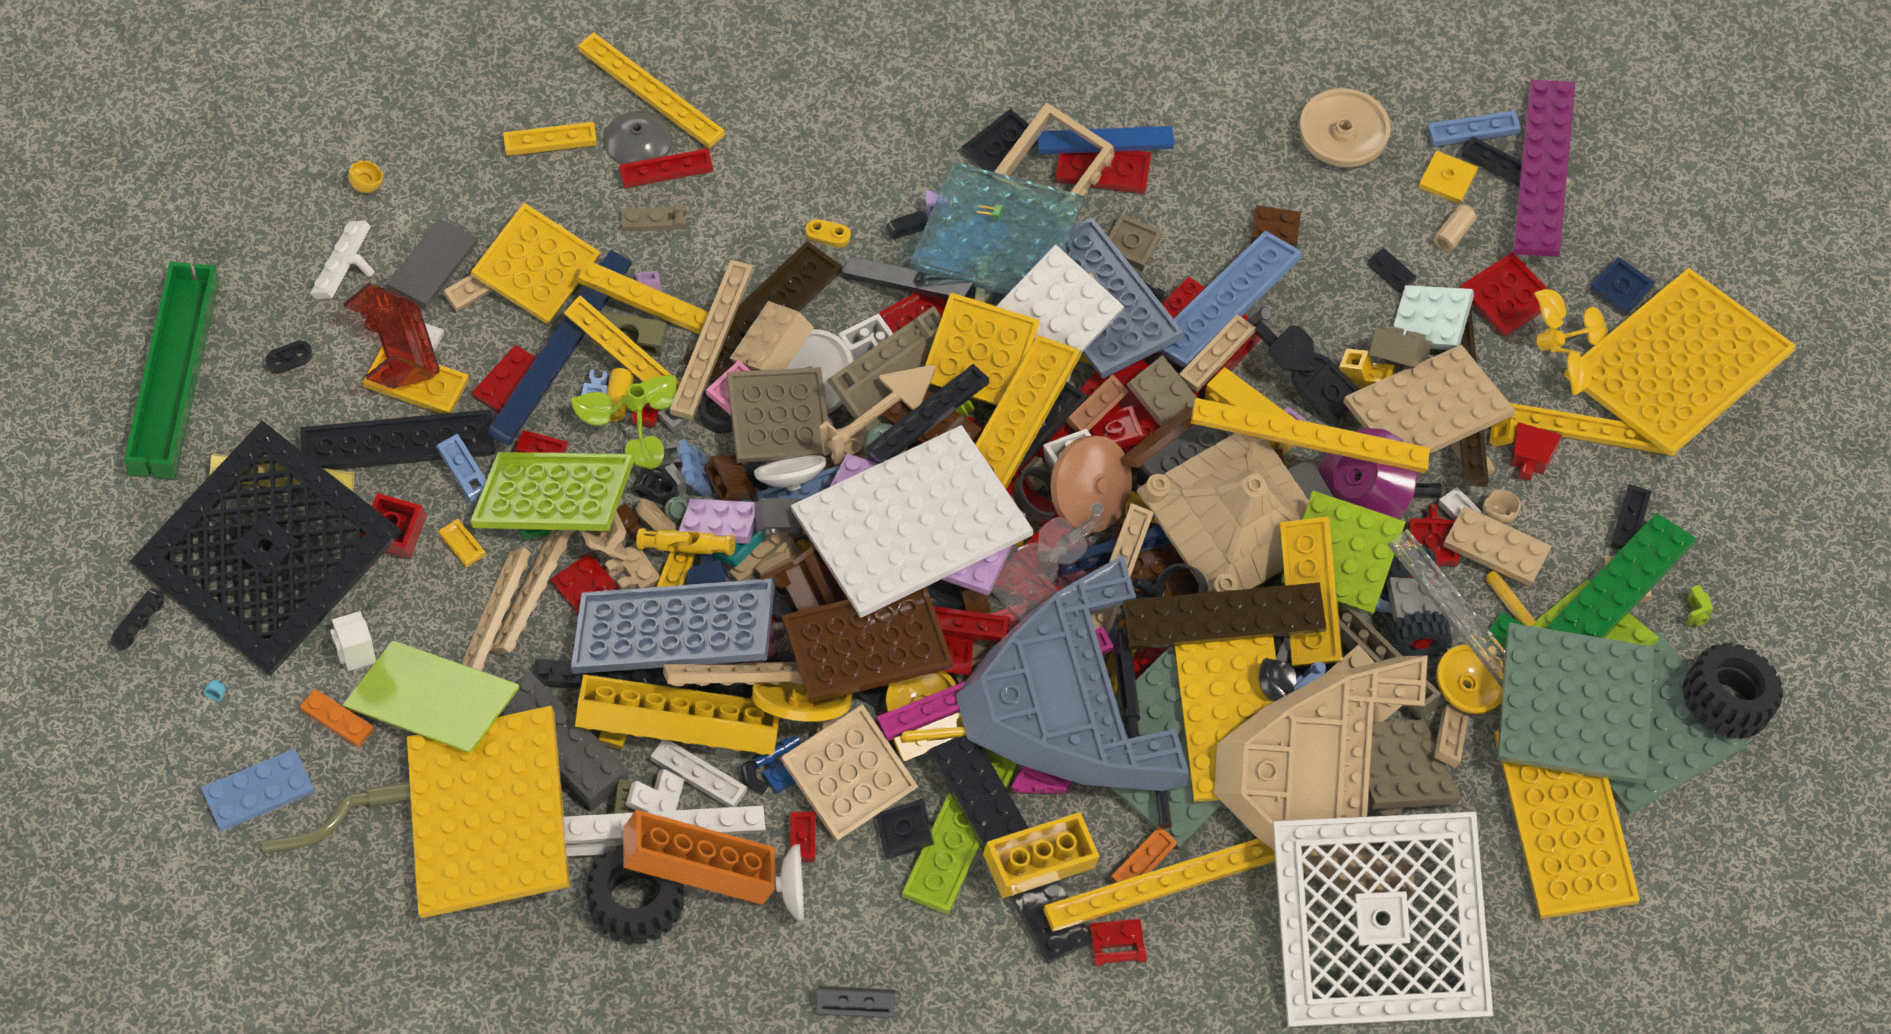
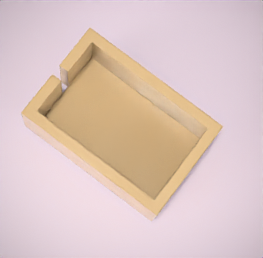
(773, 339)

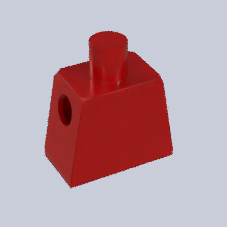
(1533, 450)

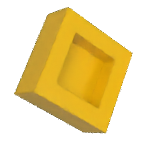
(1503, 432)

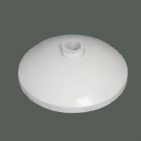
(790, 472)
(791, 883)

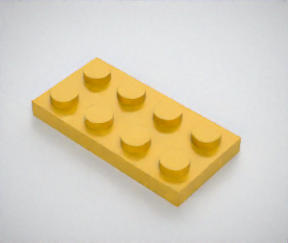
(435, 394)

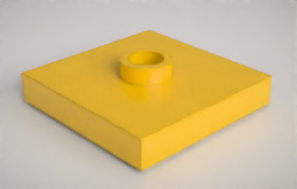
(1448, 177)

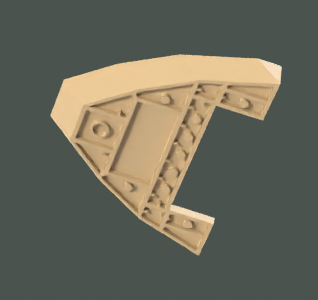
(1313, 759)

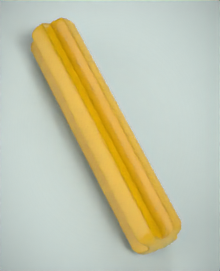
(1509, 598)

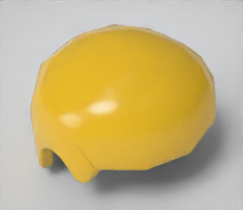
(365, 176)

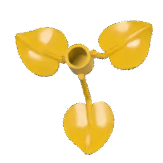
(1553, 311)

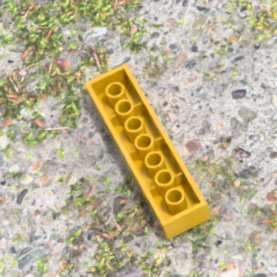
(675, 715)

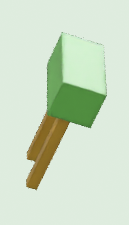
(997, 211)

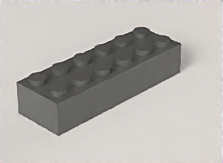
(584, 761)

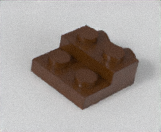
(1278, 222)

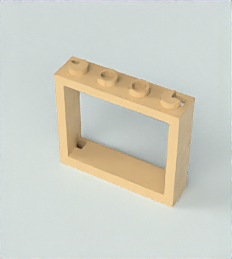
(1035, 129)

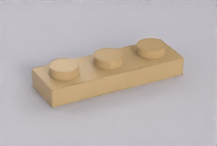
(1451, 736)

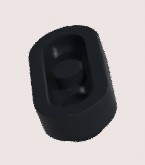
(288, 356)

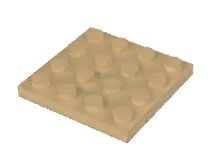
(849, 772)

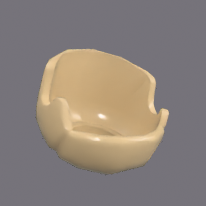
(1501, 506)

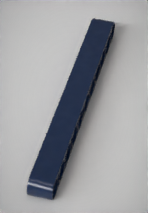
(549, 363)

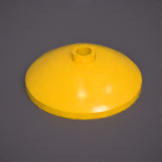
(1463, 667)
(914, 689)

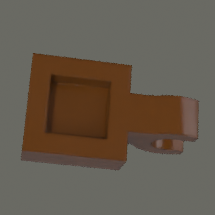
(629, 520)

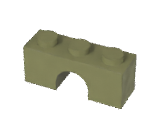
(649, 333)

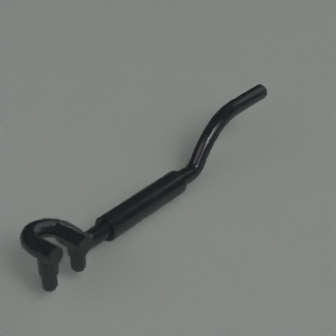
(1128, 691)

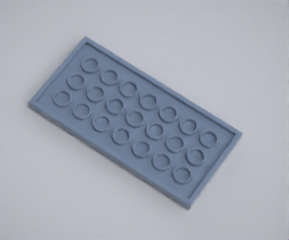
(1143, 323)
(673, 626)

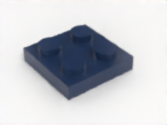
(1622, 286)

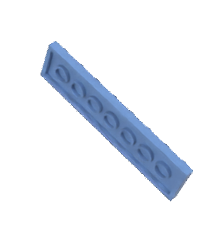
(1231, 295)

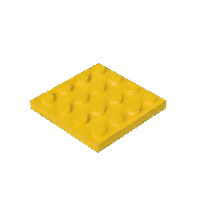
(535, 263)
(981, 336)

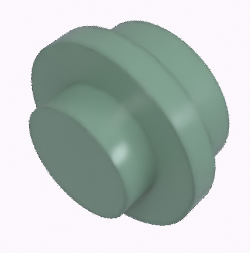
(675, 508)

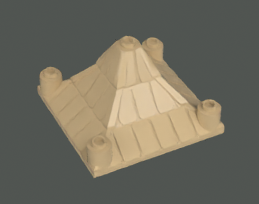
(1228, 511)

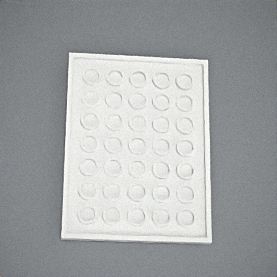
(911, 521)

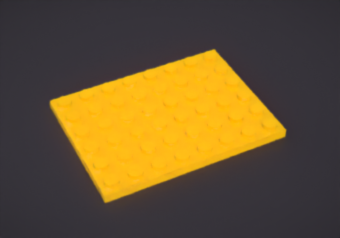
(1682, 361)
(488, 817)

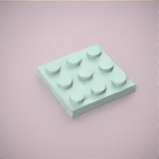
(1436, 313)

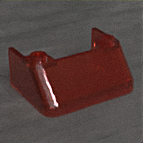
(401, 333)

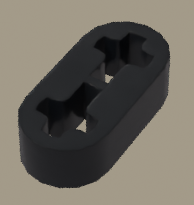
(907, 225)

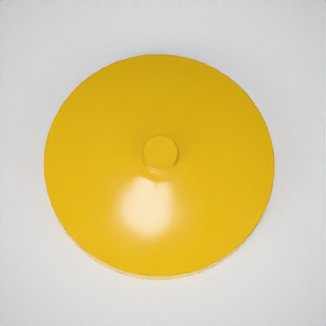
(791, 702)

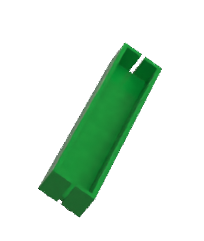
(171, 371)

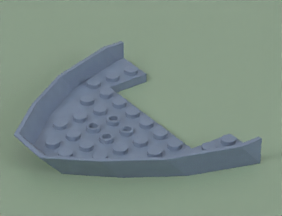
(1050, 700)

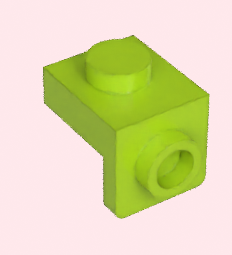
(1701, 605)

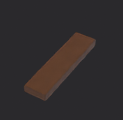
(1158, 439)

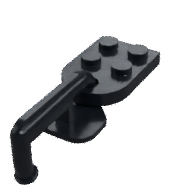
(1294, 352)

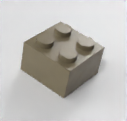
(1396, 346)

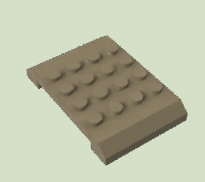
(904, 350)

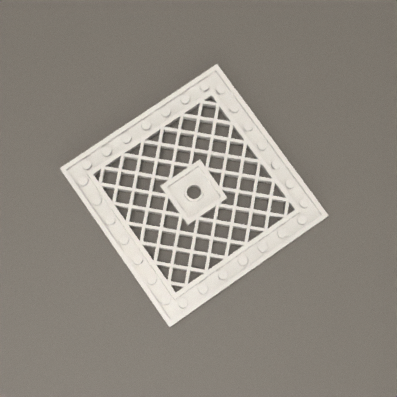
(1473, 950)

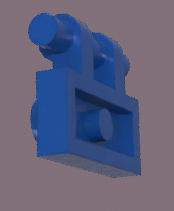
(777, 774)

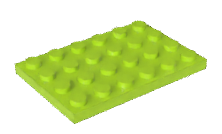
(552, 491)

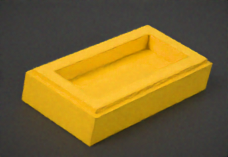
(461, 543)

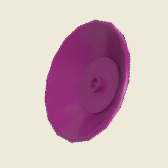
(1380, 487)

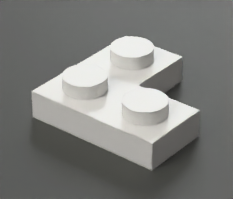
(661, 798)

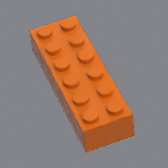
(699, 857)

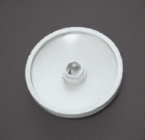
(829, 353)

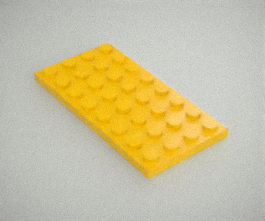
(1217, 697)
(1569, 840)

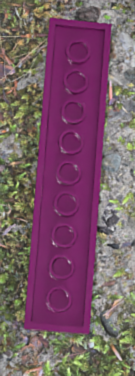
(1544, 168)

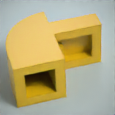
(1360, 369)

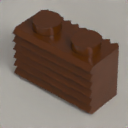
(729, 478)

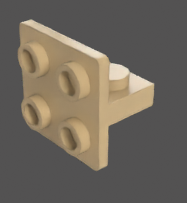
(608, 541)

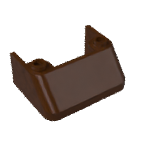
(806, 579)

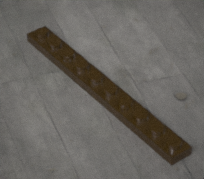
(1473, 447)

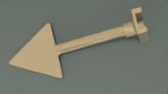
(905, 385)

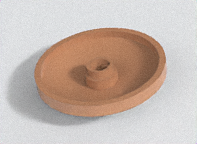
(1090, 473)

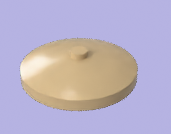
(1344, 127)

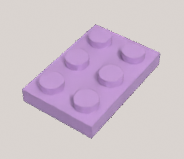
(720, 518)

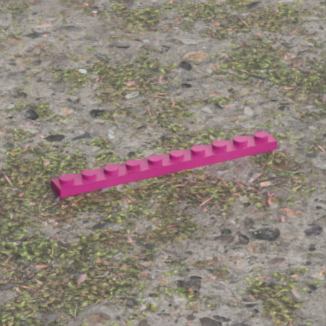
(941, 704)

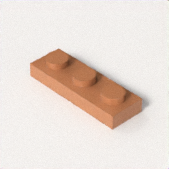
(1097, 404)

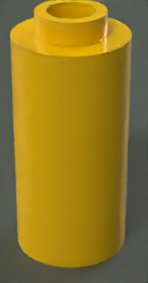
(618, 385)

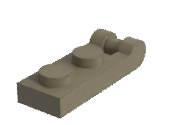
(654, 218)

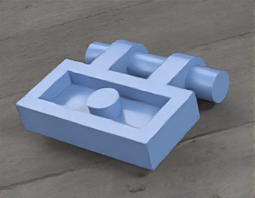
(693, 468)
(1311, 674)

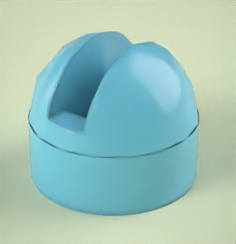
(215, 687)

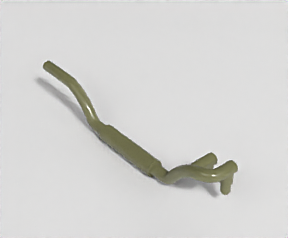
(375, 797)

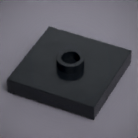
(905, 829)

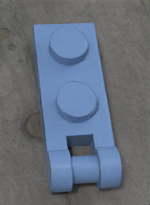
(462, 466)

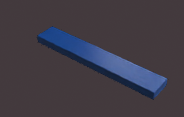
(1121, 138)

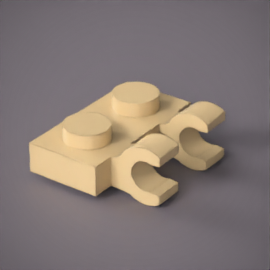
(637, 567)

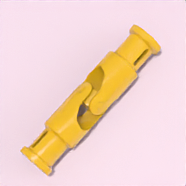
(683, 541)

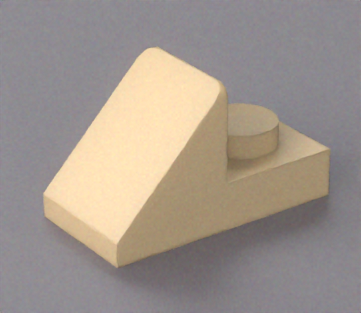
(781, 552)

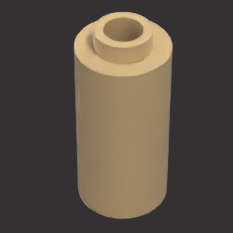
(1455, 228)

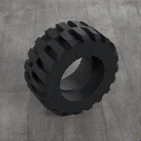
(1719, 708)
(630, 922)

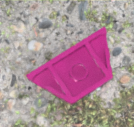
(1038, 782)

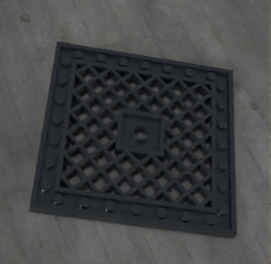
(317, 604)

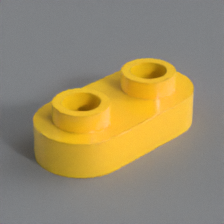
(827, 233)

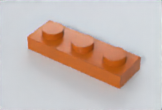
(336, 718)
(1146, 856)

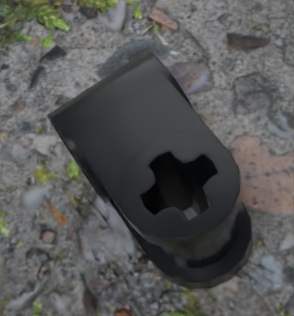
(652, 485)

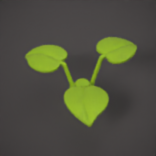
(658, 392)

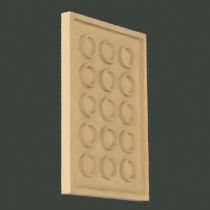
(1433, 401)

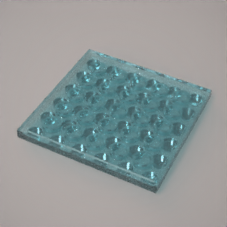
(987, 250)

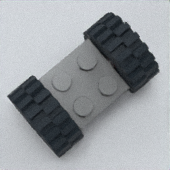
(1418, 622)

